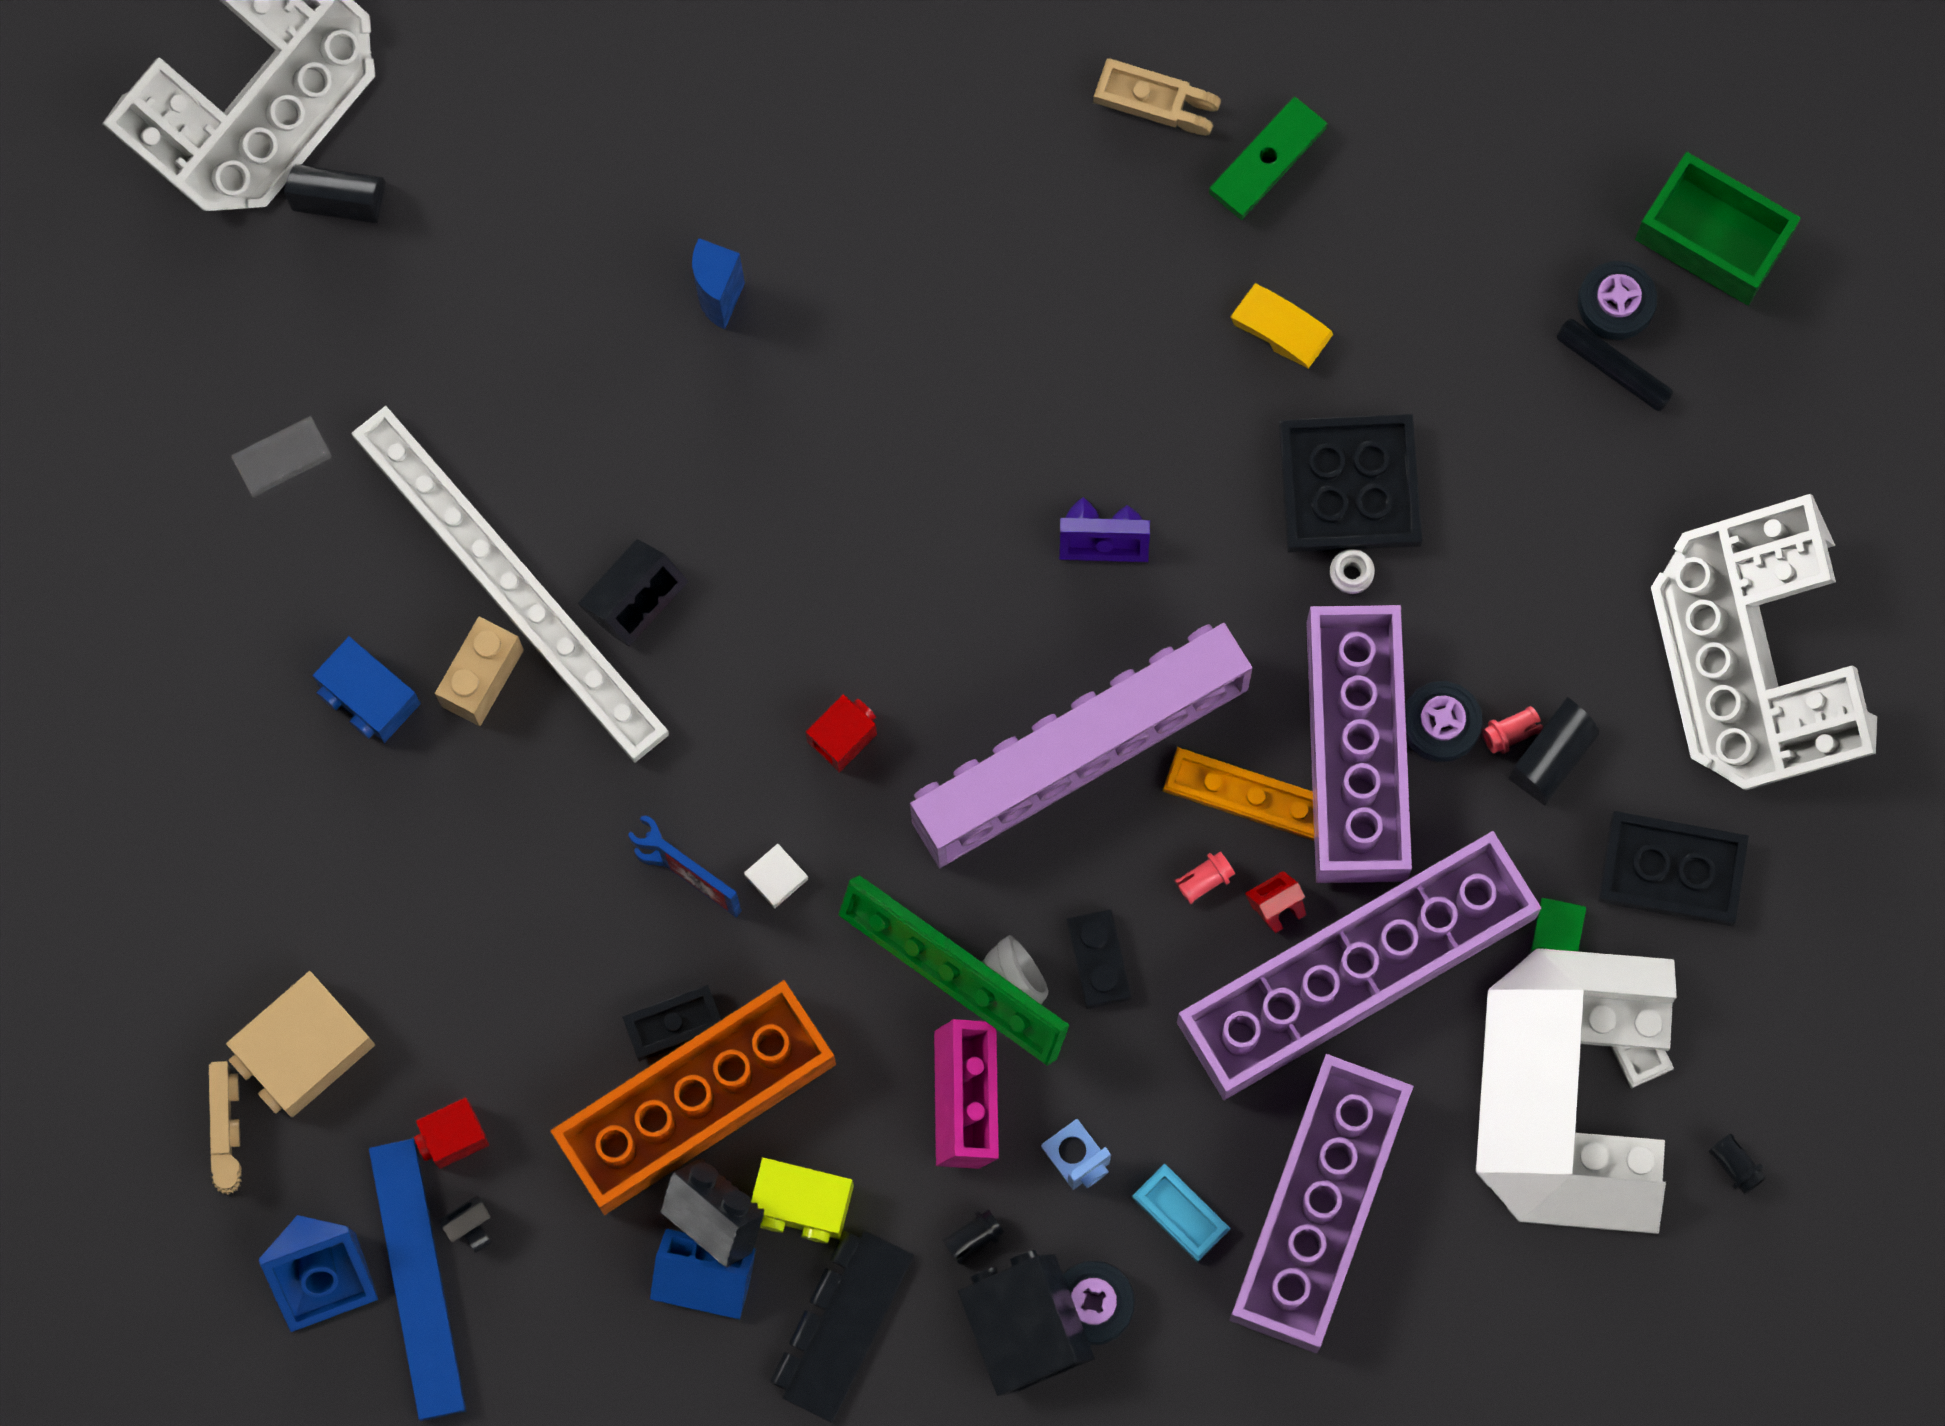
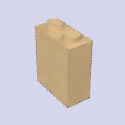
(298, 1046)

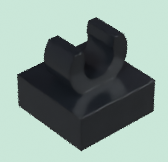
(466, 1222)

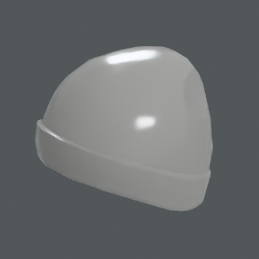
(1017, 967)

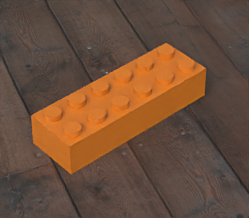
(694, 1097)

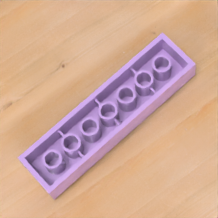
(1080, 744)
(1358, 965)

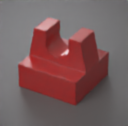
(1275, 896)

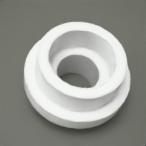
(1356, 559)

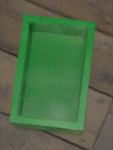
(1717, 228)

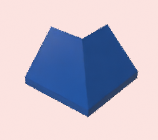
(317, 1272)

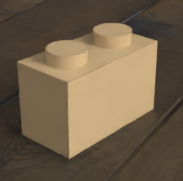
(479, 671)

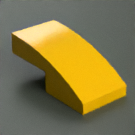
(1282, 324)

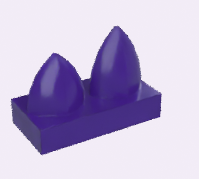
(1096, 539)

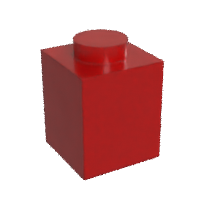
(842, 732)
(450, 1134)

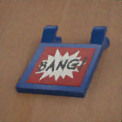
(684, 867)

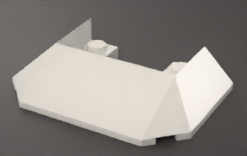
(272, 124)
(1722, 658)
(1531, 1089)

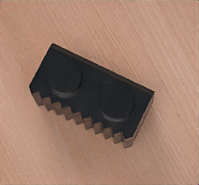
(712, 1212)

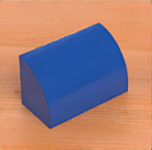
(717, 280)
(696, 1280)

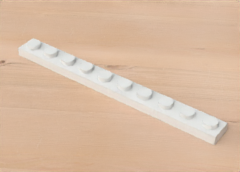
(510, 584)

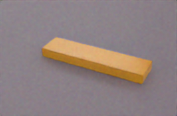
(1241, 793)

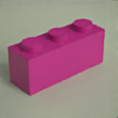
(966, 1094)

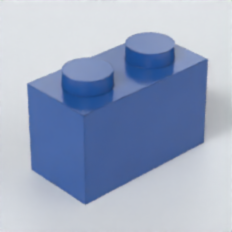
(365, 690)

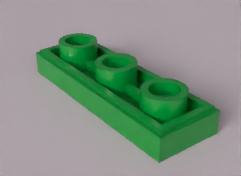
(1282, 140)

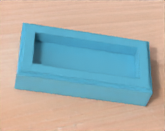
(1180, 1213)

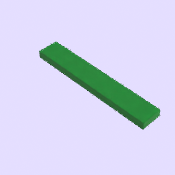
(953, 970)

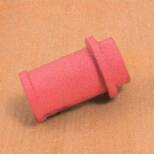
(1514, 729)
(1205, 877)

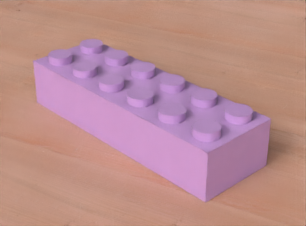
(1358, 744)
(1321, 1203)

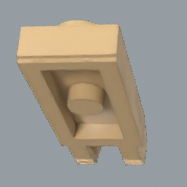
(1154, 96)
(223, 1129)

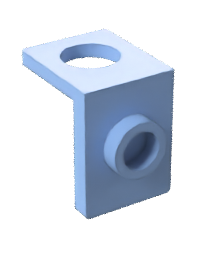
(1090, 1168)

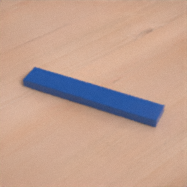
(417, 1280)

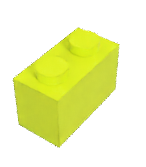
(802, 1200)

